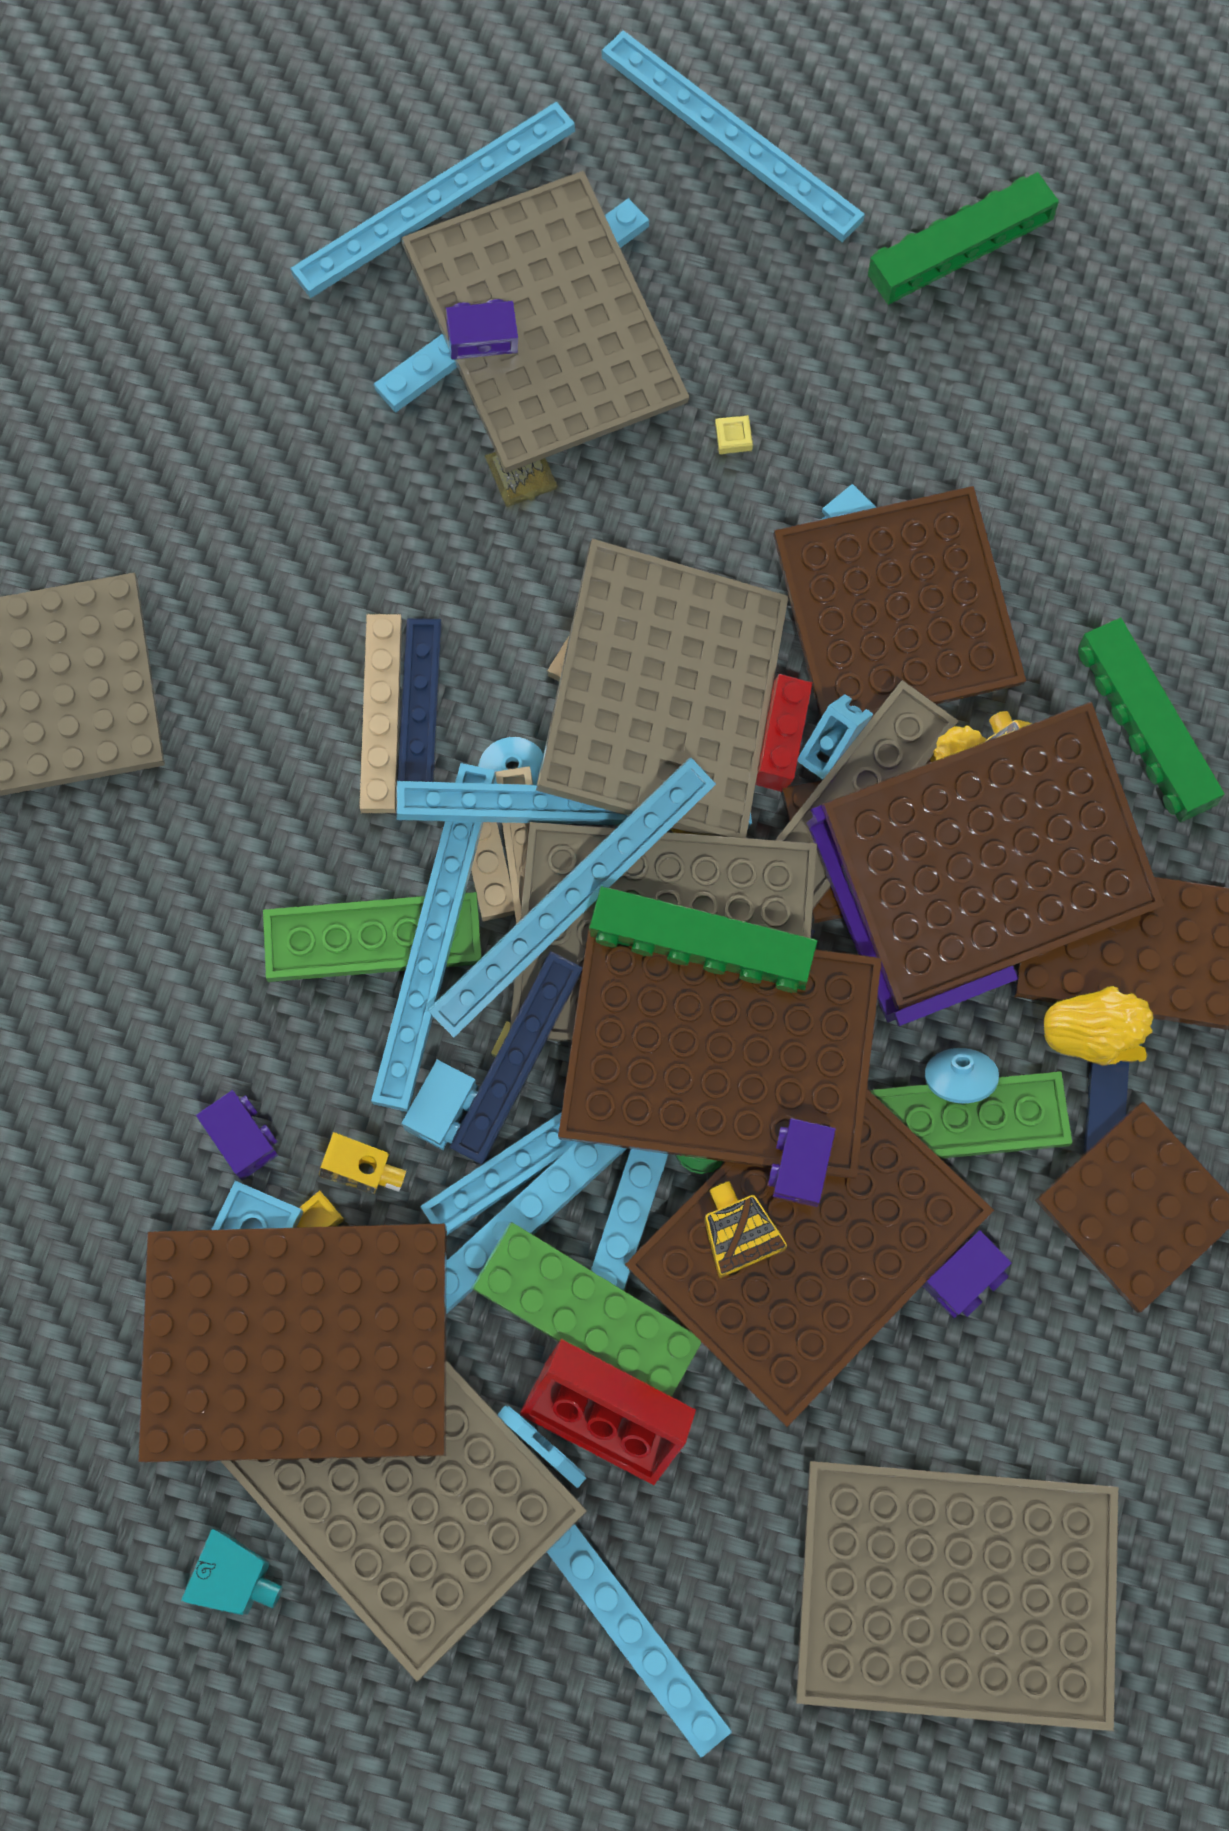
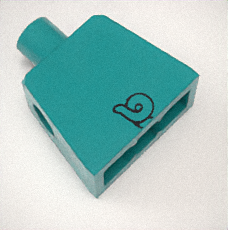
(230, 1577)

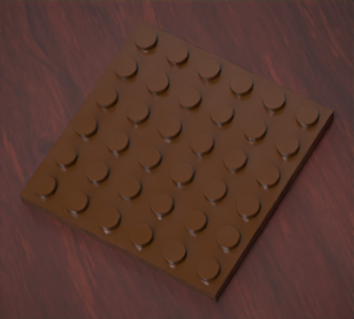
(900, 599)

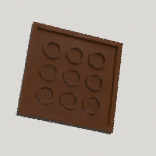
(1139, 1207)

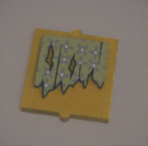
(522, 482)

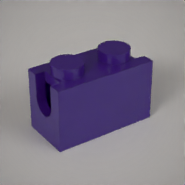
(482, 329)
(237, 1134)
(803, 1162)
(967, 1275)

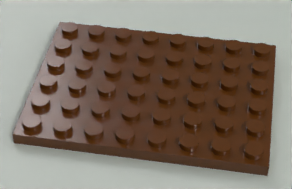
(993, 855)
(718, 1062)
(845, 1267)
(294, 1343)

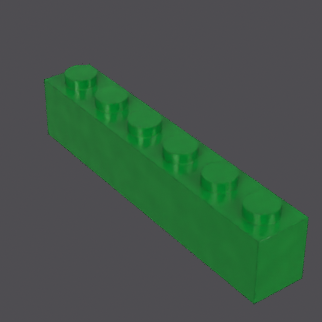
(962, 237)
(1150, 720)
(702, 939)

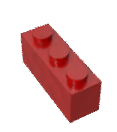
(783, 732)

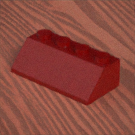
(608, 1412)

